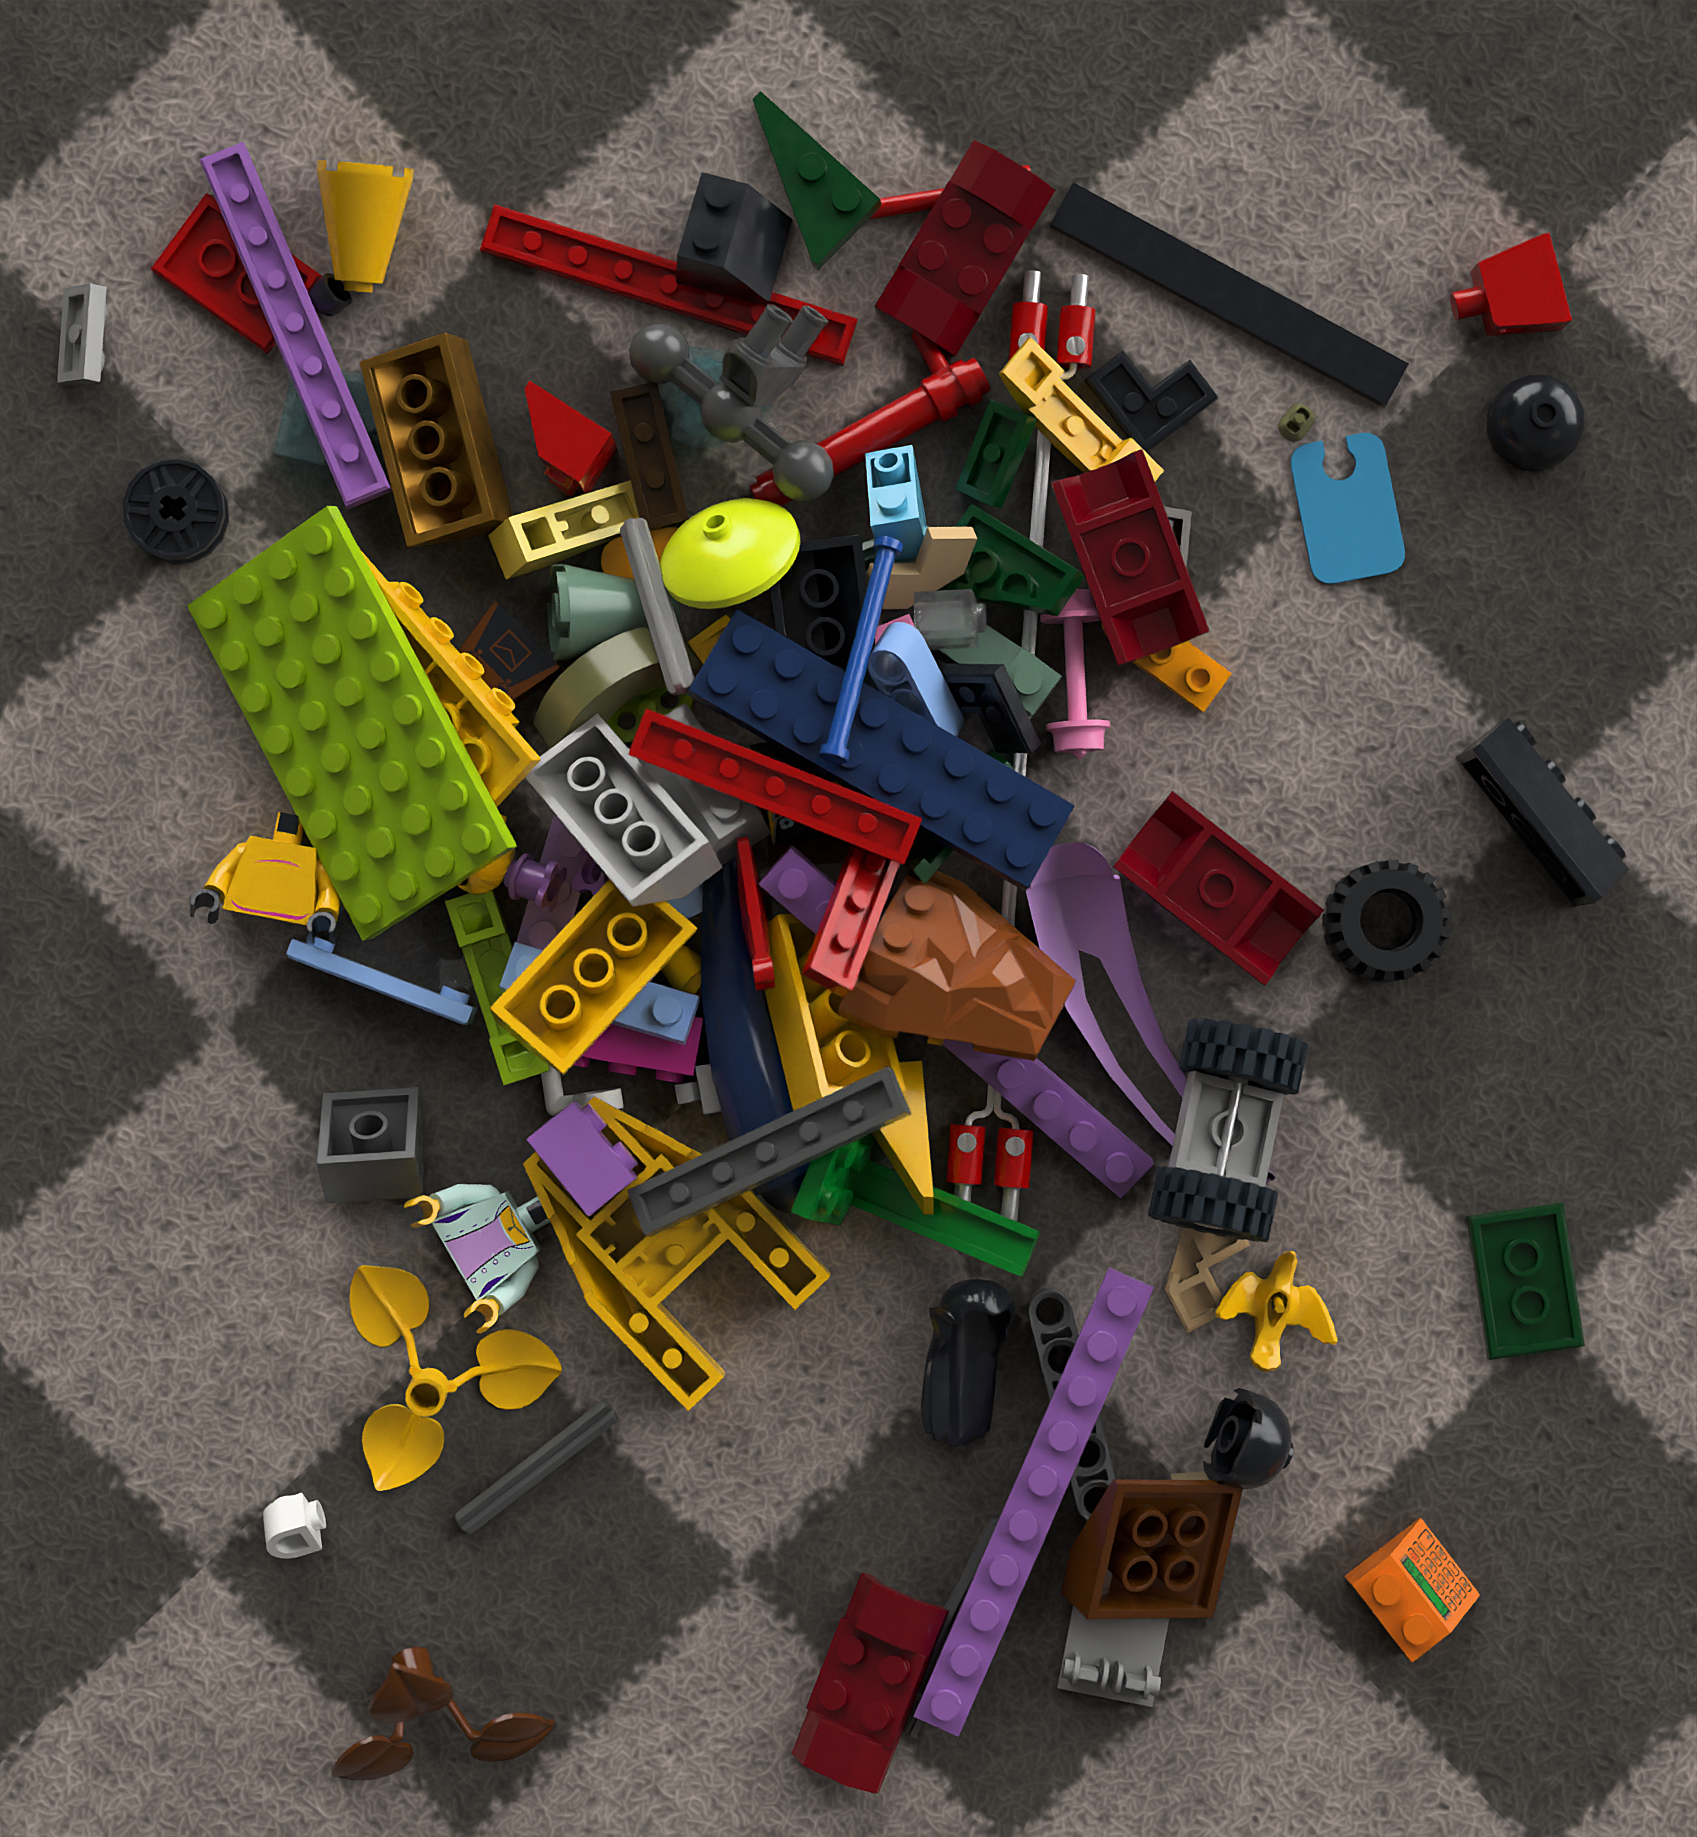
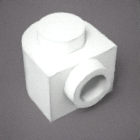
(293, 1526)

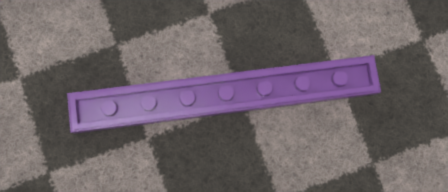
(295, 325)

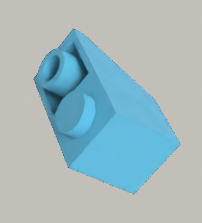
(896, 498)

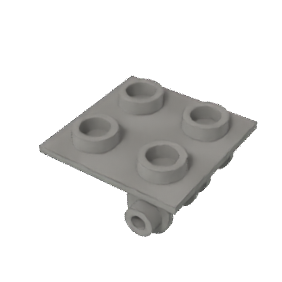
(1114, 1657)

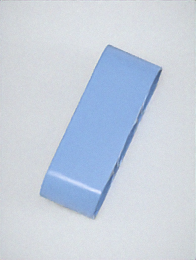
(909, 675)

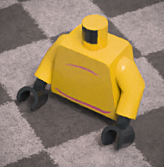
(274, 882)

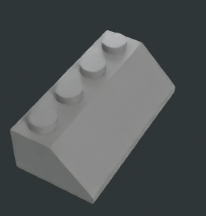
(622, 816)

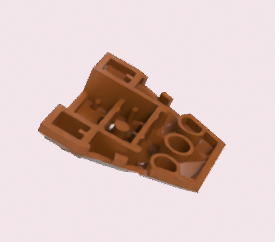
(956, 973)

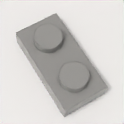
(82, 334)

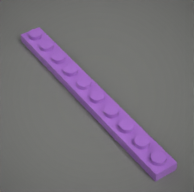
(1023, 1082)
(1033, 1501)

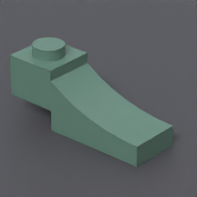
(1028, 674)

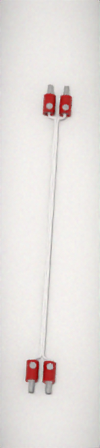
(1073, 352)

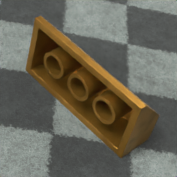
(436, 441)

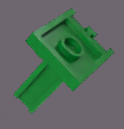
(852, 1179)

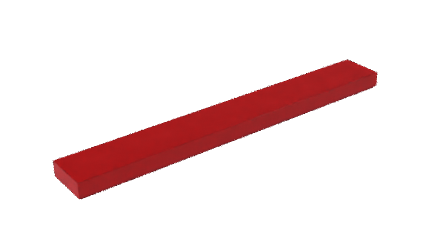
(643, 278)

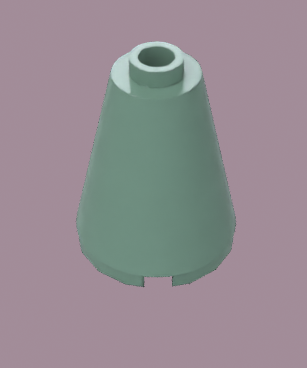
(591, 609)

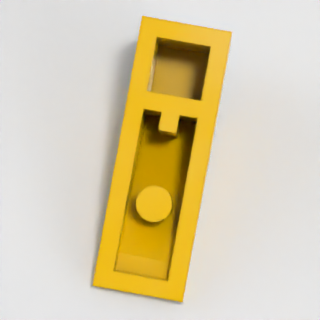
(908, 1141)

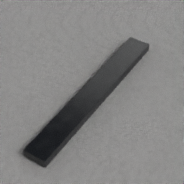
(1229, 295)

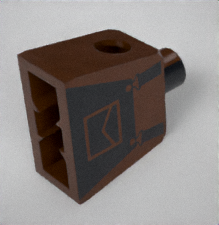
(509, 655)

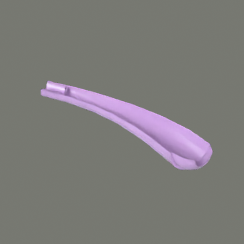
(1082, 908)

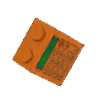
(1414, 1589)

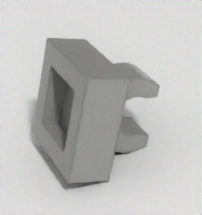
(700, 1090)

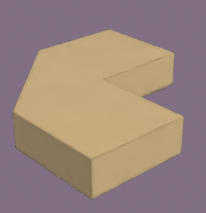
(939, 561)
(1189, 1280)

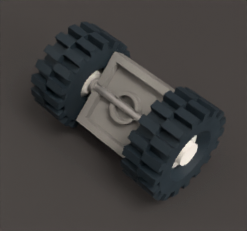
(1227, 1129)

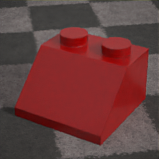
(568, 442)

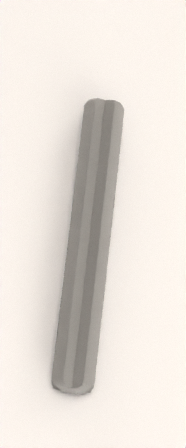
(657, 606)

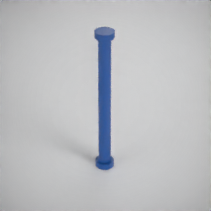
(886, 551)

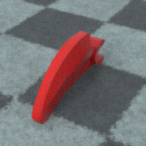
(754, 916)

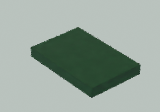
(1525, 1281)

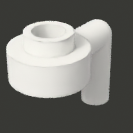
(556, 1101)

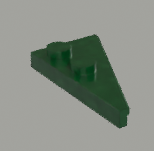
(821, 191)

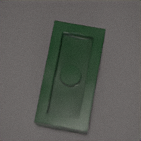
(996, 453)

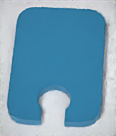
(1349, 522)

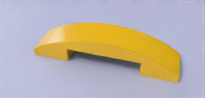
(1061, 414)

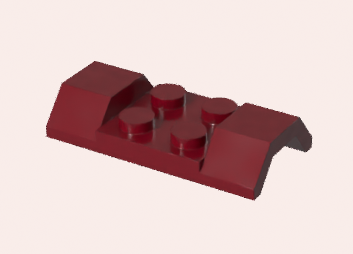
(965, 247)
(1130, 558)
(1217, 888)
(868, 1685)

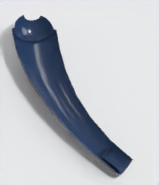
(740, 1029)

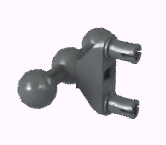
(752, 377)

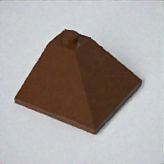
(1153, 1550)

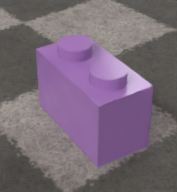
(583, 1156)

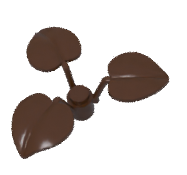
(415, 1690)

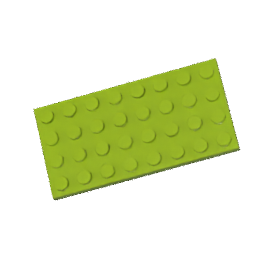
(351, 724)

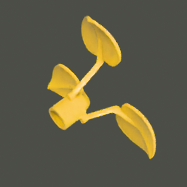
(402, 1443)

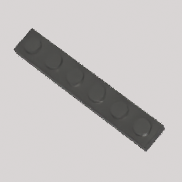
(769, 1151)

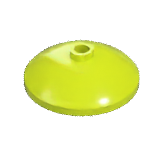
(729, 553)

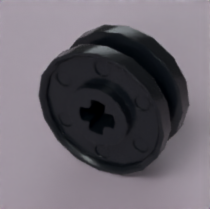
(170, 539)

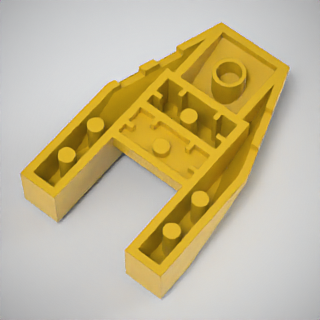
(632, 1273)

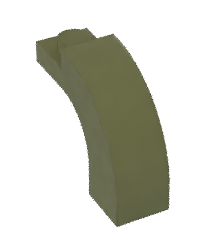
(602, 683)

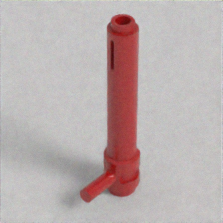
(934, 400)

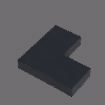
(1148, 412)
(992, 695)

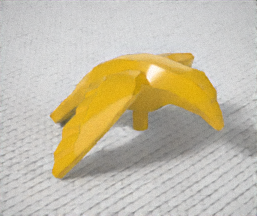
(1292, 1307)

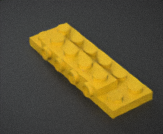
(475, 710)

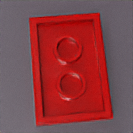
(209, 271)

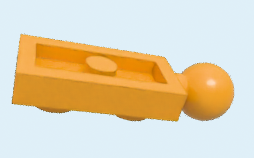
(1186, 673)

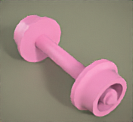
(1077, 733)

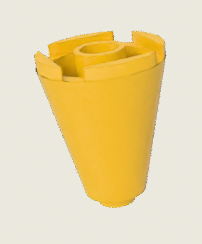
(362, 219)

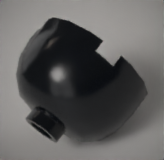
(1535, 422)
(1250, 1441)

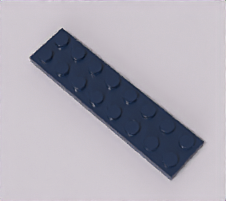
(894, 752)

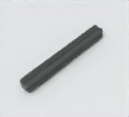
(536, 1467)

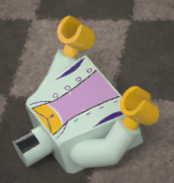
(487, 1241)

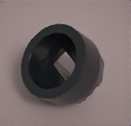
(329, 295)

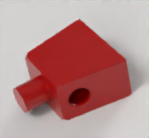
(1516, 291)

